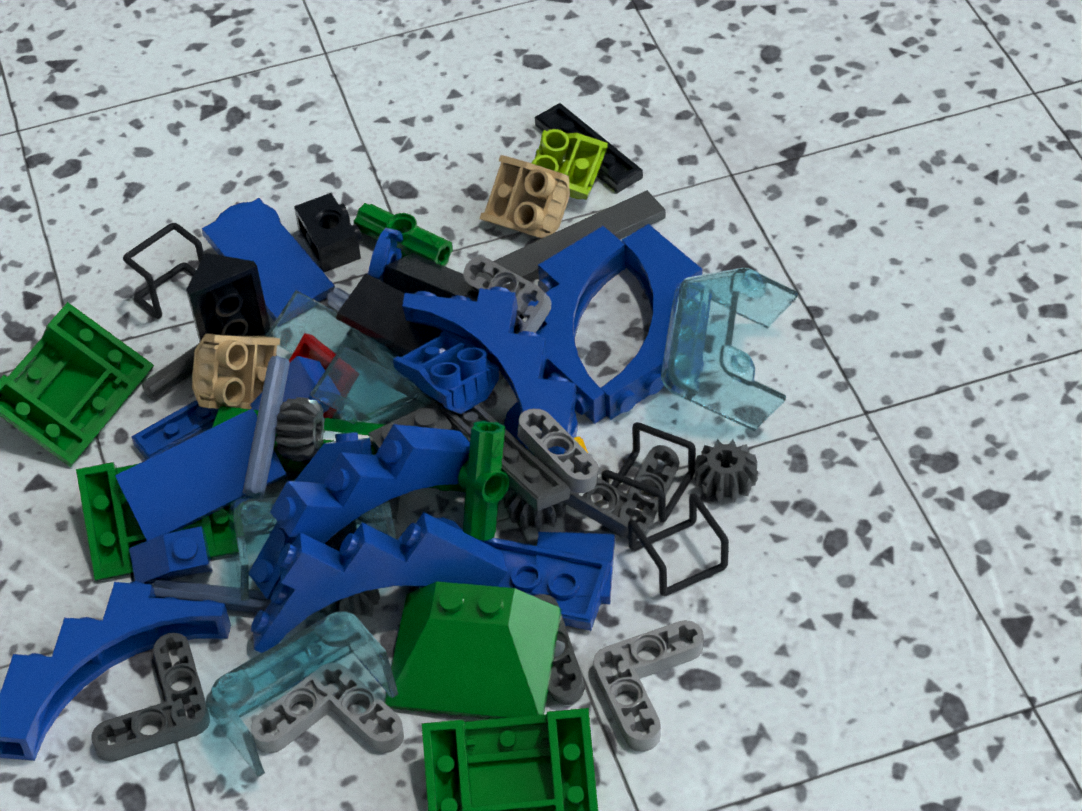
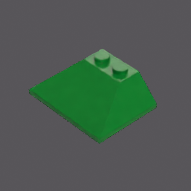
(70, 384)
(114, 527)
(474, 651)
(511, 763)

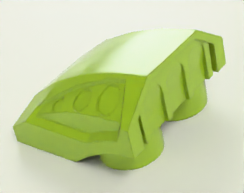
(573, 156)

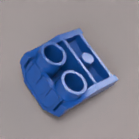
(450, 371)

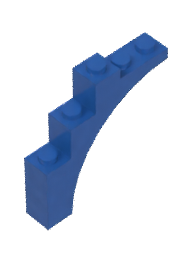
(659, 270)
(571, 282)
(520, 356)
(357, 483)
(371, 560)
(86, 647)

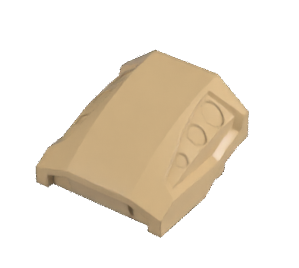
(527, 198)
(231, 369)

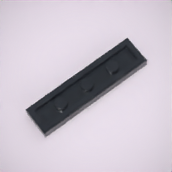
(615, 169)

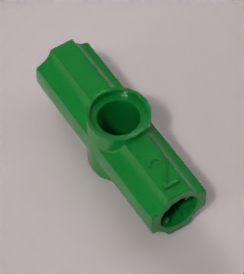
(373, 220)
(483, 479)

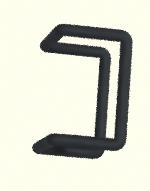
(151, 286)
(663, 510)
(646, 542)

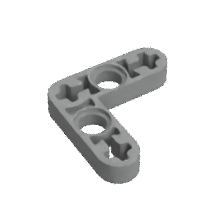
(523, 288)
(633, 668)
(325, 700)

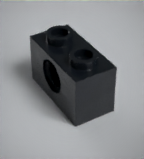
(328, 232)

